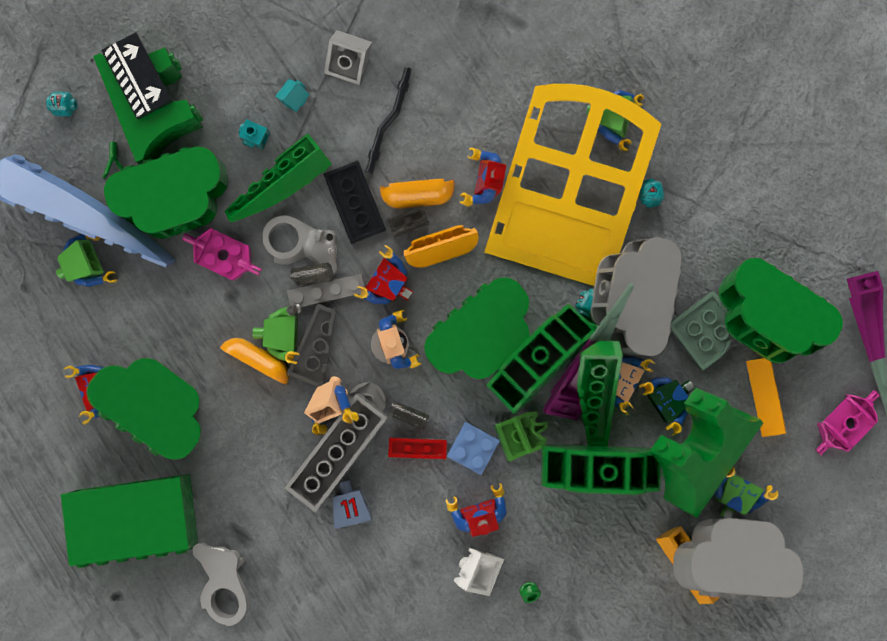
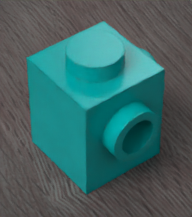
(293, 95)
(253, 134)

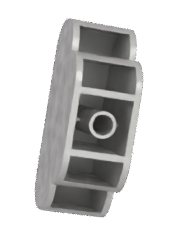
(646, 318)
(738, 561)

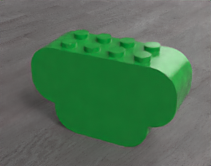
(169, 192)
(776, 312)
(481, 331)
(540, 358)
(149, 405)
(600, 469)

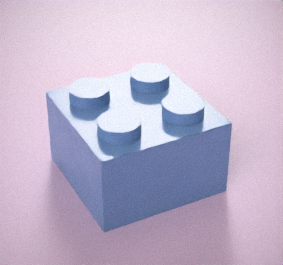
(473, 448)

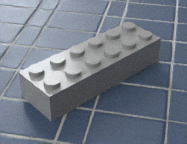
(336, 453)

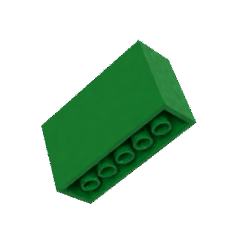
(129, 521)

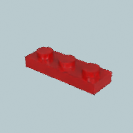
(417, 448)

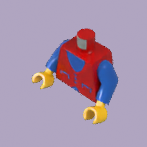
(489, 178)
(387, 281)
(85, 375)
(481, 517)

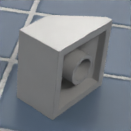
(347, 57)

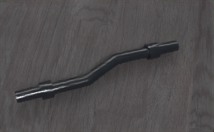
(402, 87)

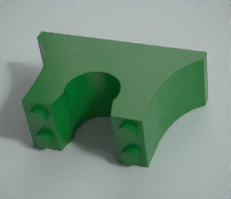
(159, 129)
(707, 455)

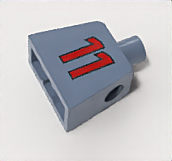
(350, 506)

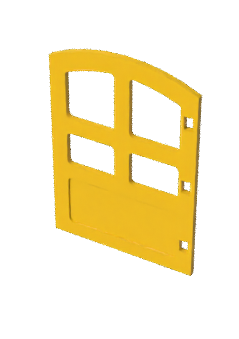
(558, 232)

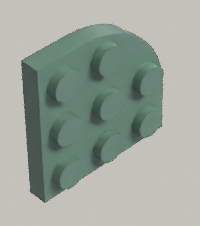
(703, 330)

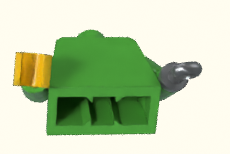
(280, 333)

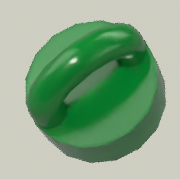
(529, 592)

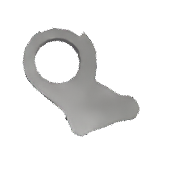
(312, 243)
(222, 570)

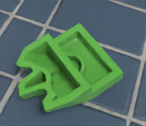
(521, 435)

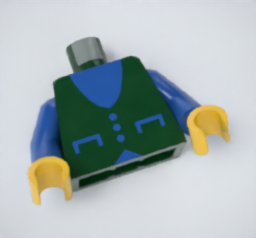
(669, 400)

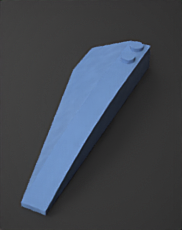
(62, 202)

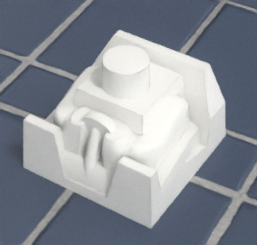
(479, 572)

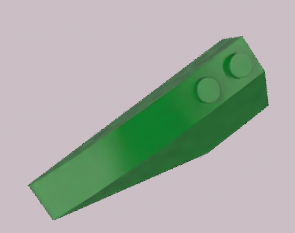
(291, 172)
(598, 388)

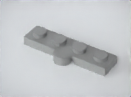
(326, 291)

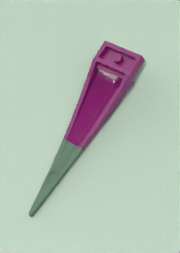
(868, 311)
(564, 396)

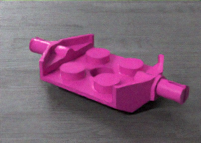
(207, 250)
(834, 428)

